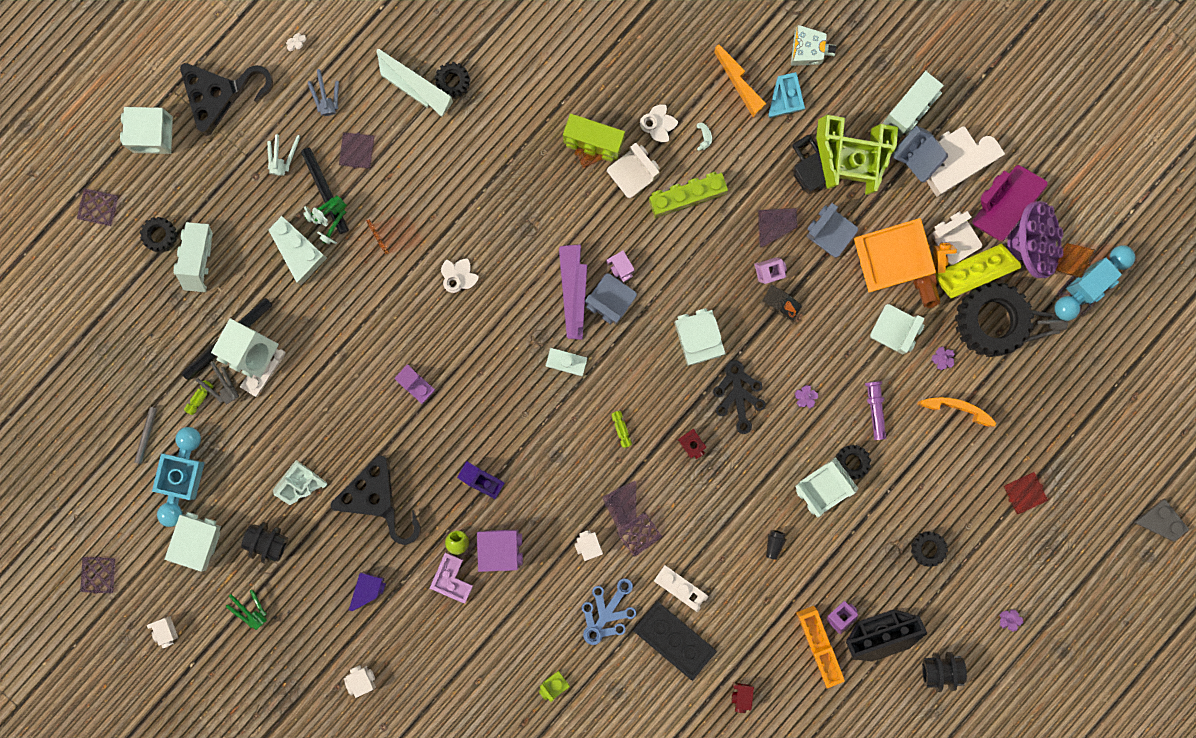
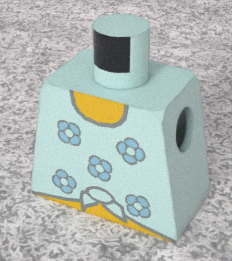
(810, 47)

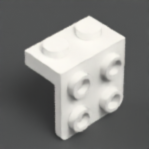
(634, 171)
(959, 234)

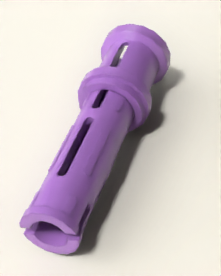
(875, 400)

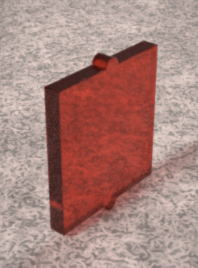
(1025, 493)

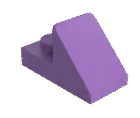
(414, 384)

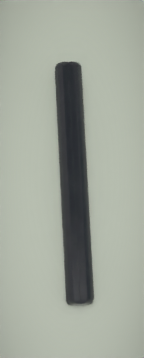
(322, 185)

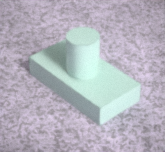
(566, 362)

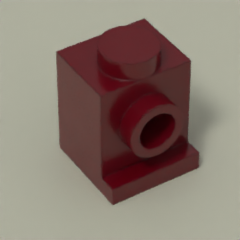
(685, 442)
(742, 697)

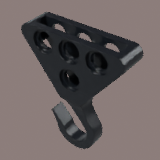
(230, 91)
(362, 499)

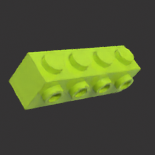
(688, 195)

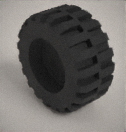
(1019, 319)

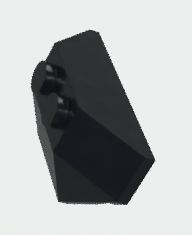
(885, 635)

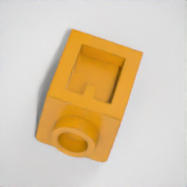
(940, 258)

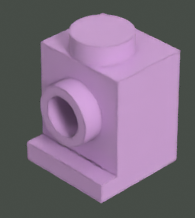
(621, 266)
(778, 270)

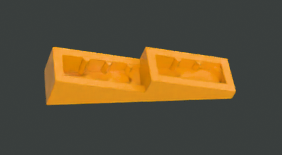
(735, 73)
(820, 646)

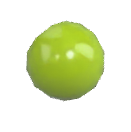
(457, 542)

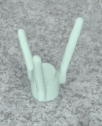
(277, 166)

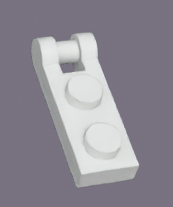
(255, 384)
(680, 588)

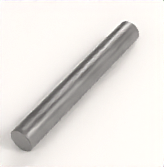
(145, 435)

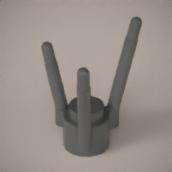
(1054, 323)
(228, 393)

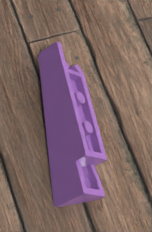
(574, 289)

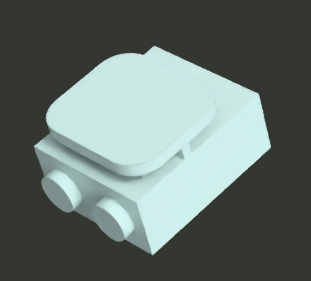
(699, 337)
(193, 542)

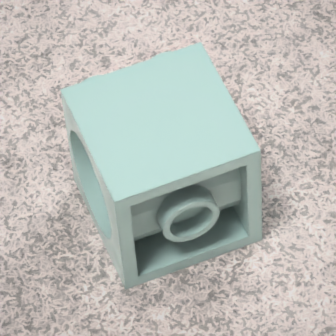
(146, 130)
(244, 349)

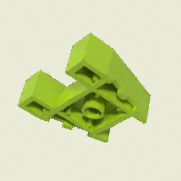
(853, 157)

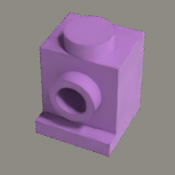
(846, 610)

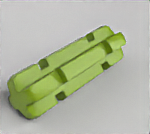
(197, 399)
(621, 429)

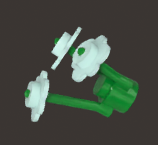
(335, 205)

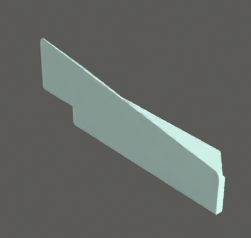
(413, 84)

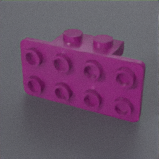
(1007, 200)

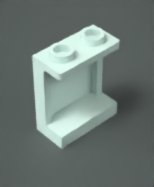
(826, 487)

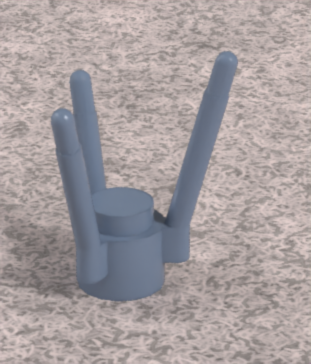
(326, 105)

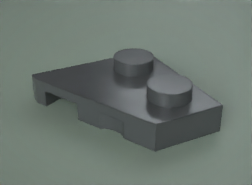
(1163, 521)

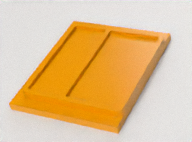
(895, 255)

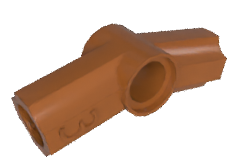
(928, 291)

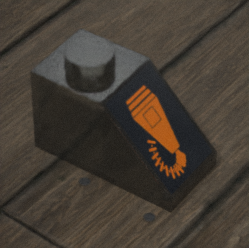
(781, 303)

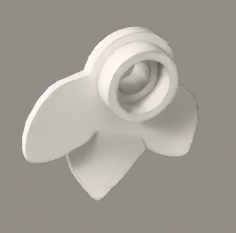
(661, 123)
(460, 273)

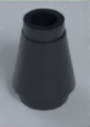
(775, 543)

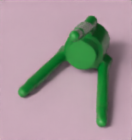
(253, 620)

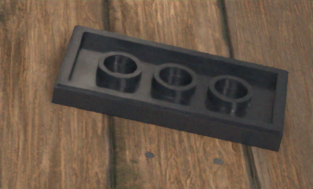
(674, 640)

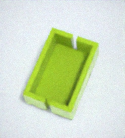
(593, 137)

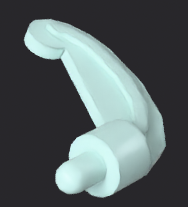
(706, 135)

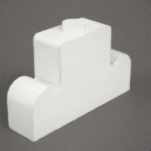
(963, 159)

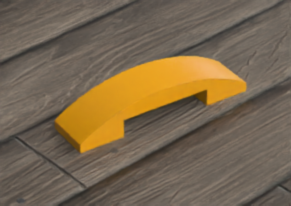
(979, 415)

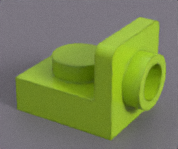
(553, 686)

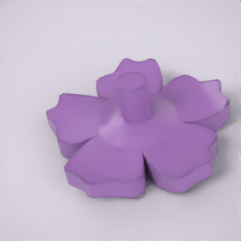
(943, 358)
(806, 397)
(1011, 620)

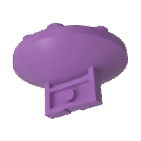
(1035, 239)

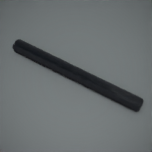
(207, 356)

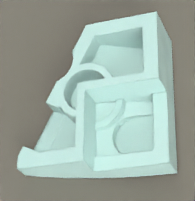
(297, 483)

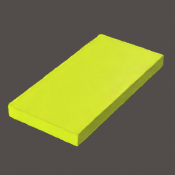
(977, 270)

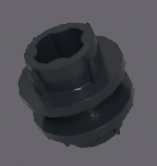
(264, 542)
(943, 672)

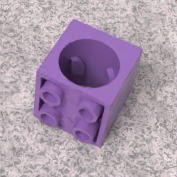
(499, 550)

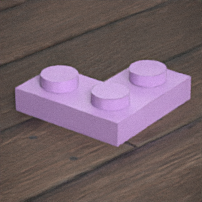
(446, 581)

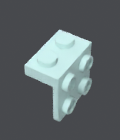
(897, 329)

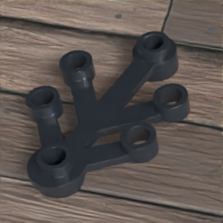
(738, 394)

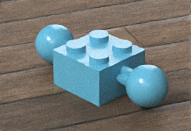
(1094, 282)
(178, 476)

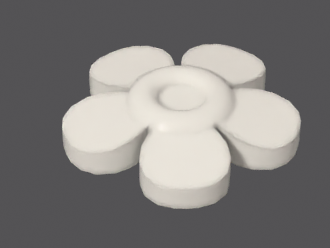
(295, 42)

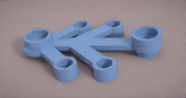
(606, 615)

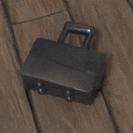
(809, 171)

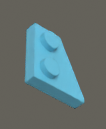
(786, 96)

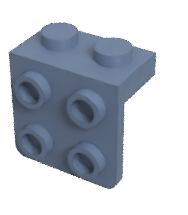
(921, 153)
(831, 231)
(610, 299)

